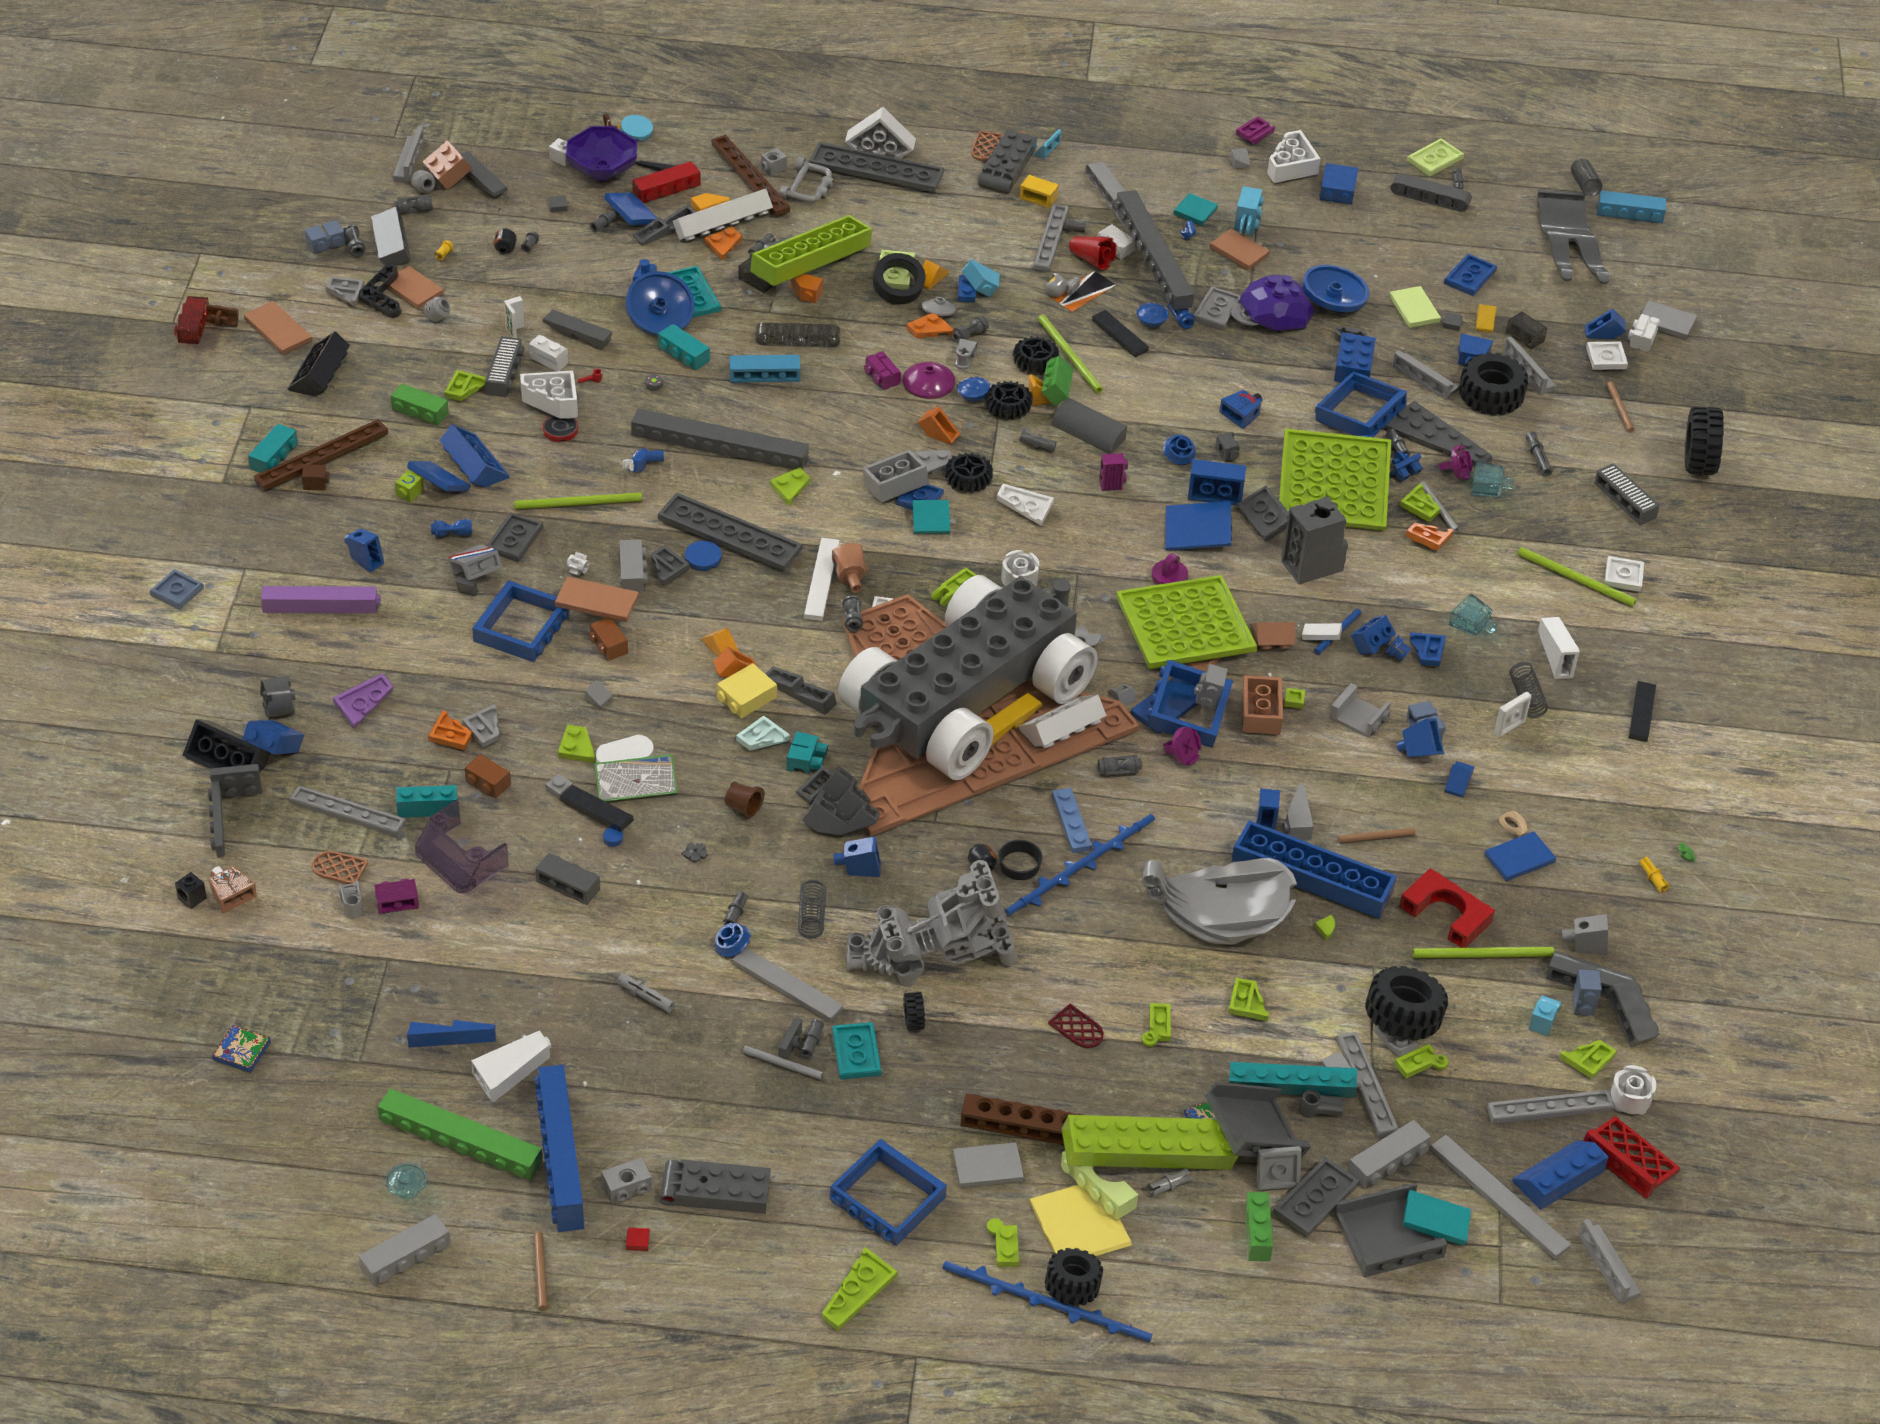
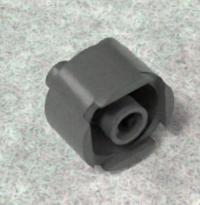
(277, 696)

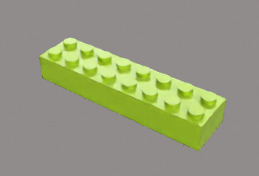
(811, 250)
(1146, 1142)

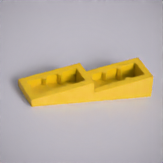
(1013, 715)

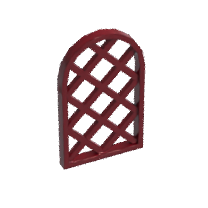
(1052, 1022)

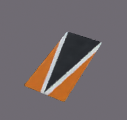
(1089, 288)

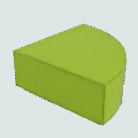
(1326, 926)

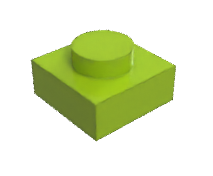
(1294, 698)

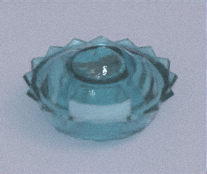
(406, 1180)

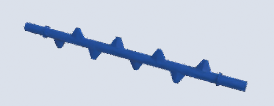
(1071, 867)
(1018, 1289)

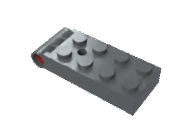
(1007, 161)
(715, 1185)

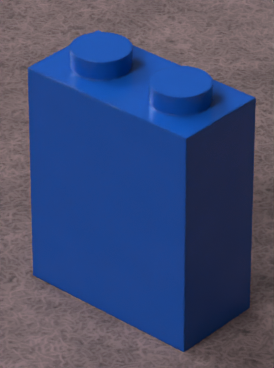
(1338, 183)
(273, 736)

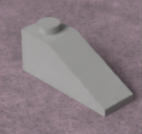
(1299, 819)

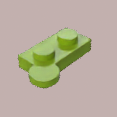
(1158, 1024)
(1420, 1060)
(1006, 1243)

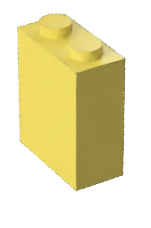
(746, 690)

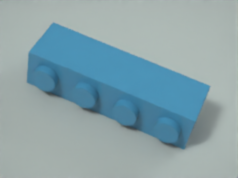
(1631, 206)
(764, 368)

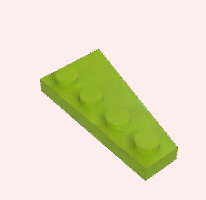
(860, 1287)

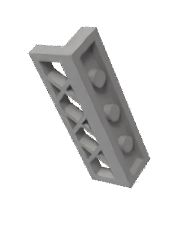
(409, 157)
(1424, 375)
(1536, 375)
(1608, 1262)

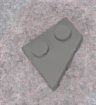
(345, 288)
(934, 460)
(483, 725)

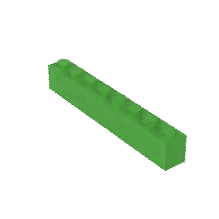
(460, 1134)

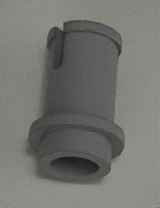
(1075, 225)
(531, 238)

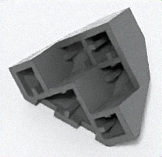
(840, 806)

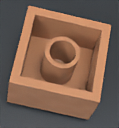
(447, 165)

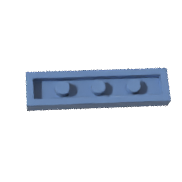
(1071, 820)

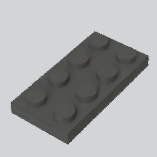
(1316, 1196)

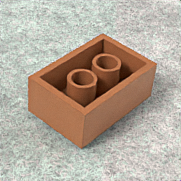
(1262, 705)

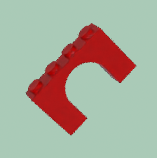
(1435, 888)

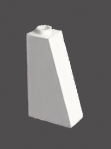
(1559, 647)
(510, 1064)

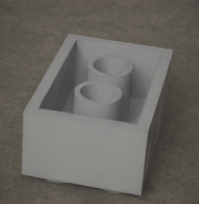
(895, 475)

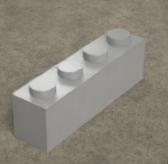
(1389, 1154)
(404, 1250)

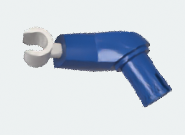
(640, 458)

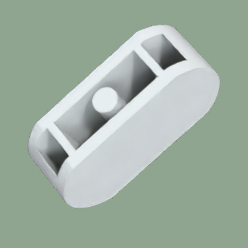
(627, 748)

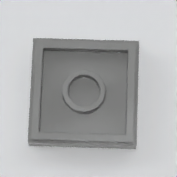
(1278, 1168)

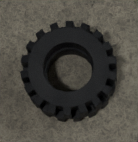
(1074, 1276)

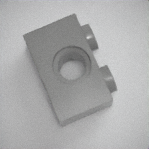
(626, 1180)

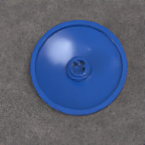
(1335, 288)
(659, 301)

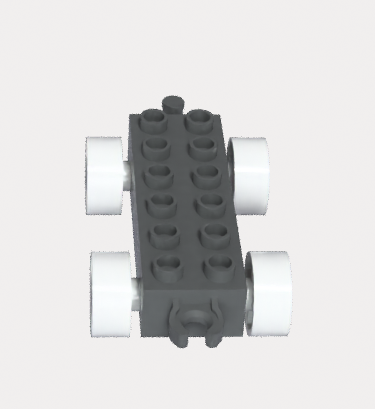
(987, 650)

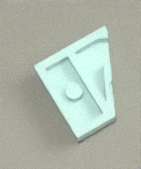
(762, 734)

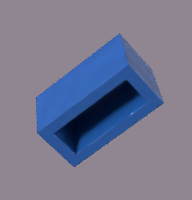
(1268, 808)

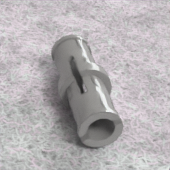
(1169, 1182)

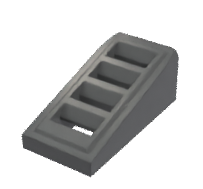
(817, 777)

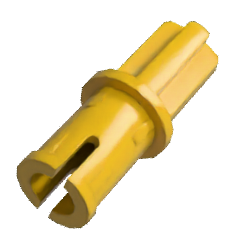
(1654, 875)

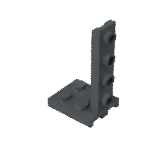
(229, 783)

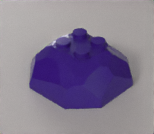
(601, 152)
(1277, 303)

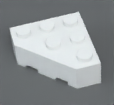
(881, 135)
(1293, 158)
(551, 392)

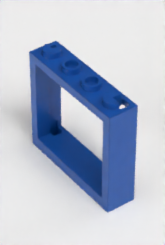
(1395, 398)
(484, 635)
(1171, 725)
(904, 1167)

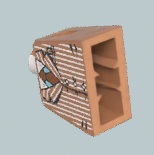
(231, 888)

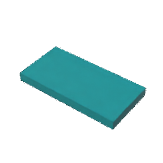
(704, 298)

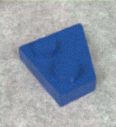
(1428, 647)

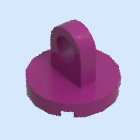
(1460, 462)
(1169, 570)
(1184, 746)

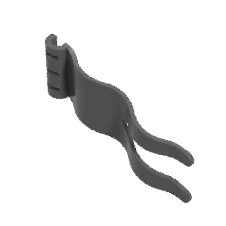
(1565, 220)

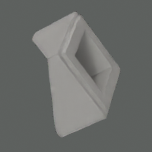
(1239, 158)

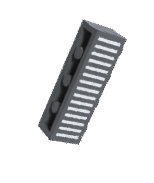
(504, 366)
(1626, 494)

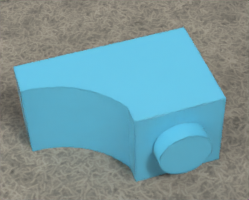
(1544, 1015)

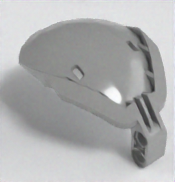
(1249, 906)

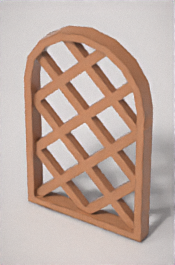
(987, 134)
(364, 862)

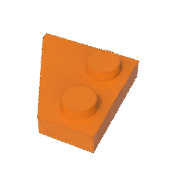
(723, 241)
(450, 732)

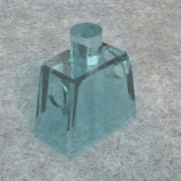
(1489, 479)
(1472, 616)

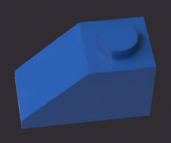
(1606, 326)

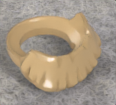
(1516, 818)

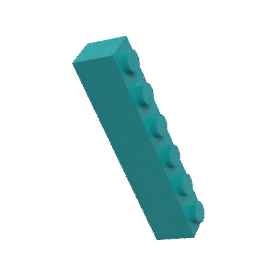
(1296, 1078)

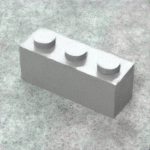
(633, 565)

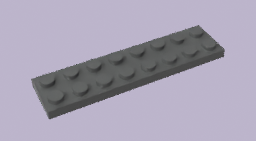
(877, 167)
(730, 531)

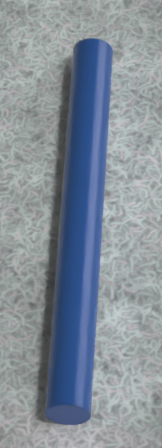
(1325, 643)

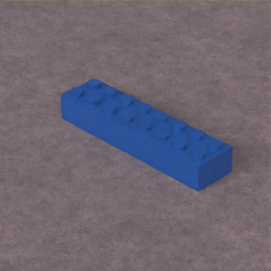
(1319, 869)
(559, 1148)

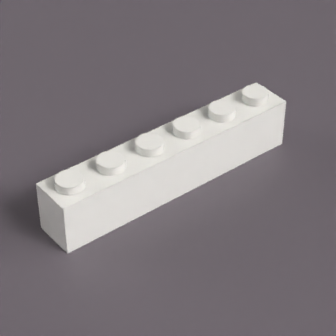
(722, 214)

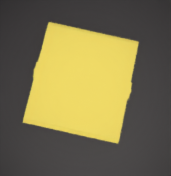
(1077, 1221)

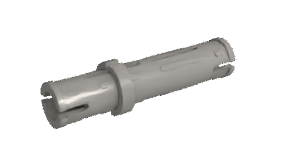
(634, 986)

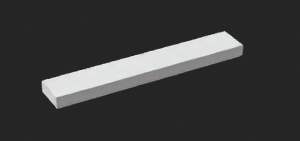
(821, 580)

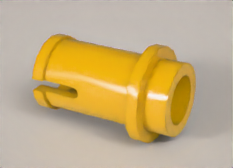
(446, 247)

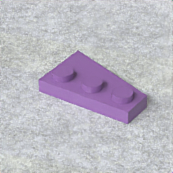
(363, 699)

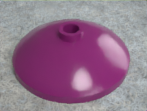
(928, 380)

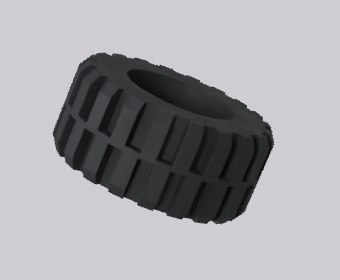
(1491, 398)
(1704, 440)
(1406, 1002)

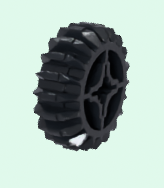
(1034, 353)
(1008, 400)
(968, 472)

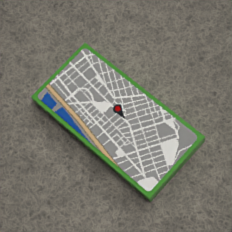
(635, 778)

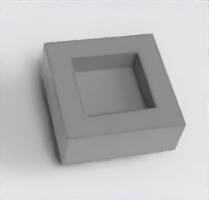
(558, 785)

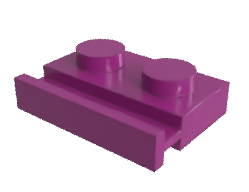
(1255, 130)

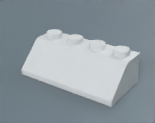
(1063, 721)

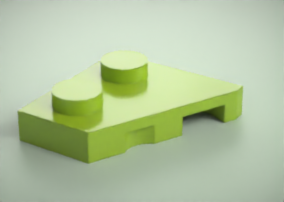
(1247, 1000)

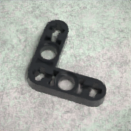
(377, 292)

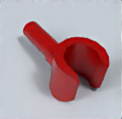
(596, 376)

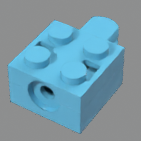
(1249, 210)

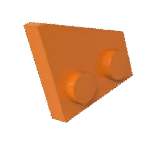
(929, 326)
(1428, 535)

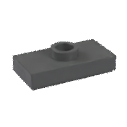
(791, 1038)

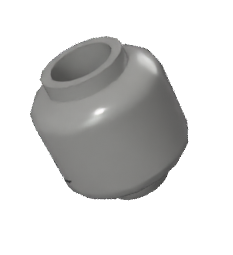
(423, 181)
(437, 309)

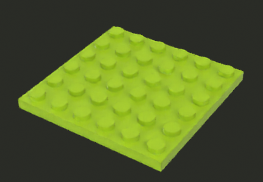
(1340, 467)
(1186, 621)

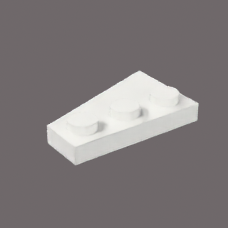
(1027, 503)

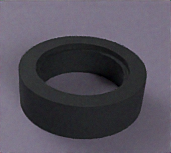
(899, 296)

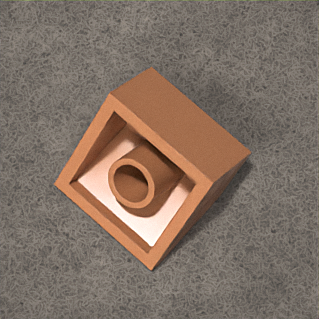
(1274, 633)

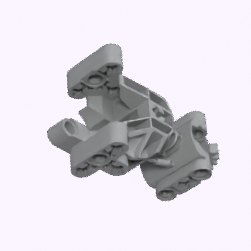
(954, 926)

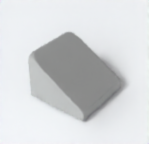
(1124, 693)
(597, 694)

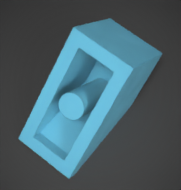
(981, 277)

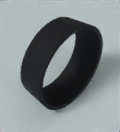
(1020, 846)

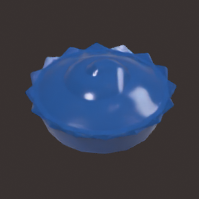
(1152, 314)
(973, 388)
(1179, 449)
(732, 939)

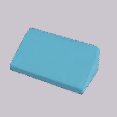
(1049, 145)

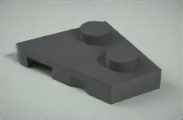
(668, 564)

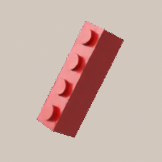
(666, 182)

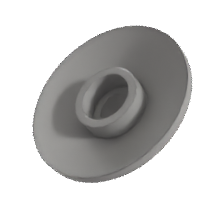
(939, 306)
(1241, 315)

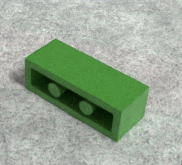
(1057, 380)
(419, 404)
(1258, 1226)

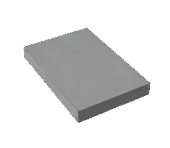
(1216, 308)
(1671, 320)
(988, 1165)

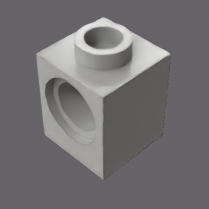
(774, 162)

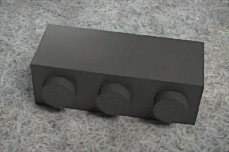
(567, 878)
(1633, 1012)

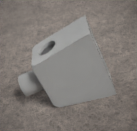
(1589, 935)

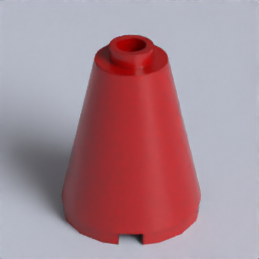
(1094, 250)

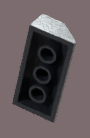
(320, 365)
(221, 747)

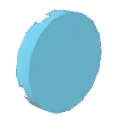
(637, 127)

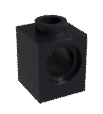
(190, 890)

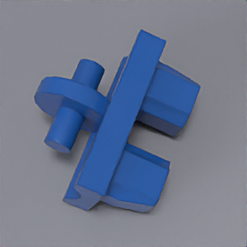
(1403, 463)

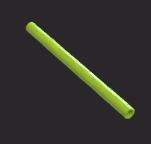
(1070, 354)
(579, 500)
(1578, 577)
(1489, 952)

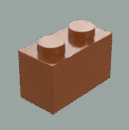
(608, 639)
(487, 776)

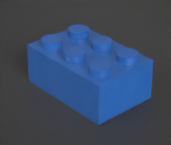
(1354, 355)
(1216, 482)

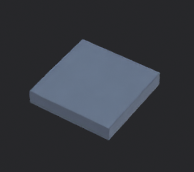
(176, 589)

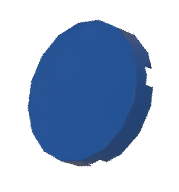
(703, 555)

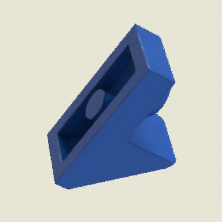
(1459, 779)

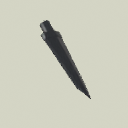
(661, 166)

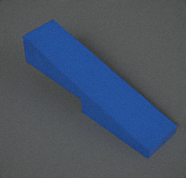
(459, 1033)

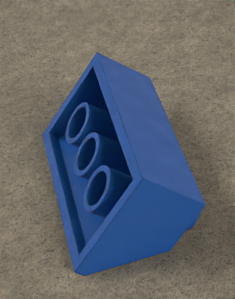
(473, 457)
(1561, 1173)

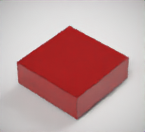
(637, 1239)

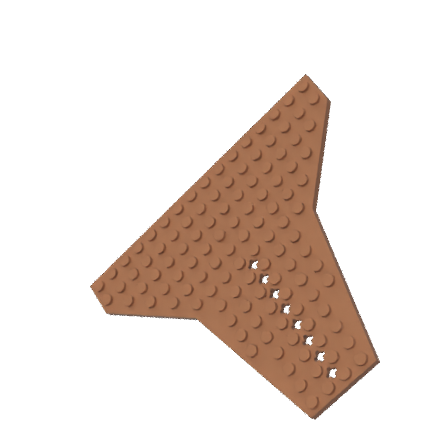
(912, 787)

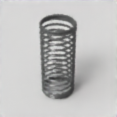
(1583, 181)
(1527, 675)
(822, 899)

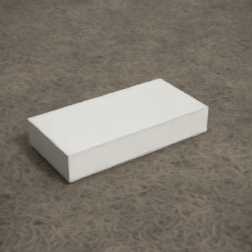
(1322, 631)

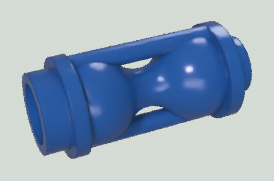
(1184, 317)
(460, 527)

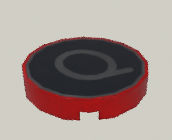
(560, 429)

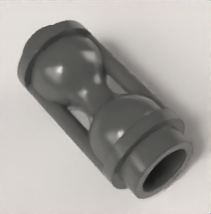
(421, 203)
(355, 246)
(977, 326)
(853, 618)
(1111, 765)

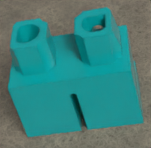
(804, 752)

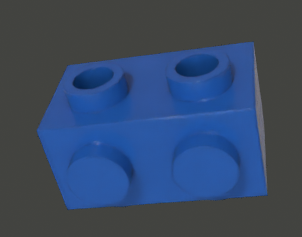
(1373, 635)

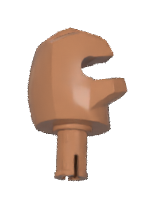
(850, 565)

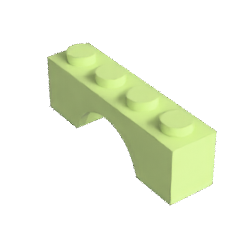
(1115, 1197)

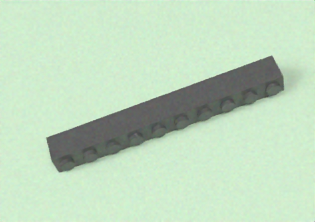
(1154, 250)
(719, 439)

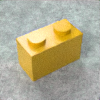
(1039, 191)

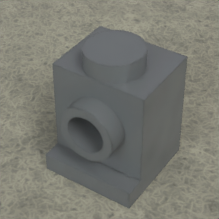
(1227, 446)

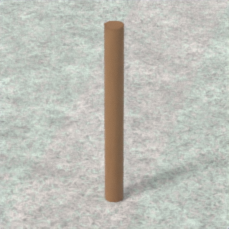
(1620, 407)
(1376, 835)
(540, 1271)

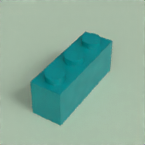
(684, 347)
(273, 448)
(424, 800)

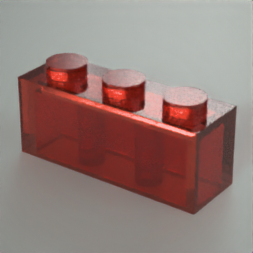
(192, 320)

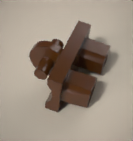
(222, 315)

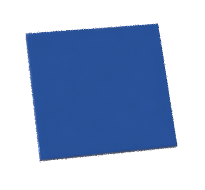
(1198, 525)

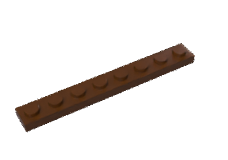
(749, 173)
(321, 454)

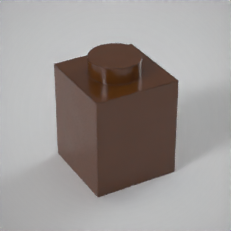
(315, 477)

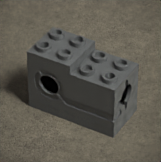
(1314, 541)

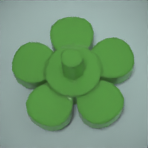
(1686, 852)

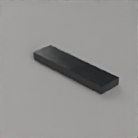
(1120, 333)
(1642, 711)
(597, 808)

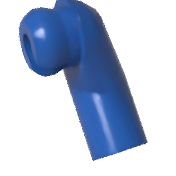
(1189, 231)

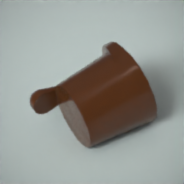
(744, 799)

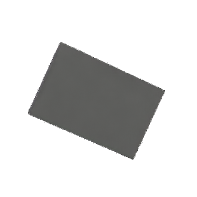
(1264, 513)
(515, 536)

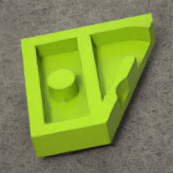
(464, 385)
(790, 484)
(1420, 504)
(576, 745)
(1589, 1058)

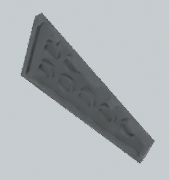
(1432, 432)

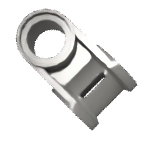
(965, 353)
(351, 899)
(855, 953)

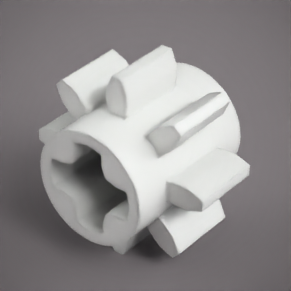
(577, 564)

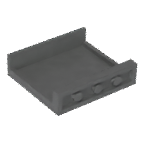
(1251, 1118)
(1377, 1234)

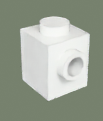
(557, 152)

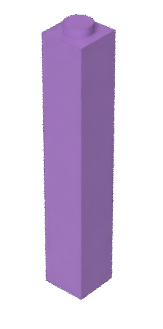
(319, 599)

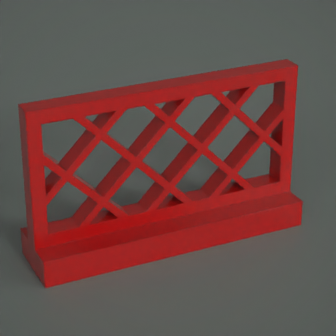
(1623, 1165)

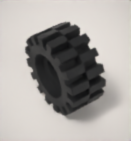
(914, 1011)

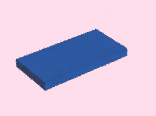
(1175, 702)

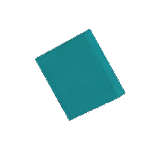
(1195, 209)
(931, 517)

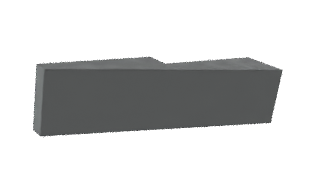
(483, 177)
(661, 228)
(571, 326)
(794, 686)

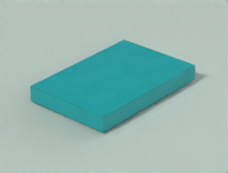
(856, 1050)
(1436, 1217)

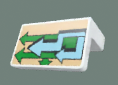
(514, 315)

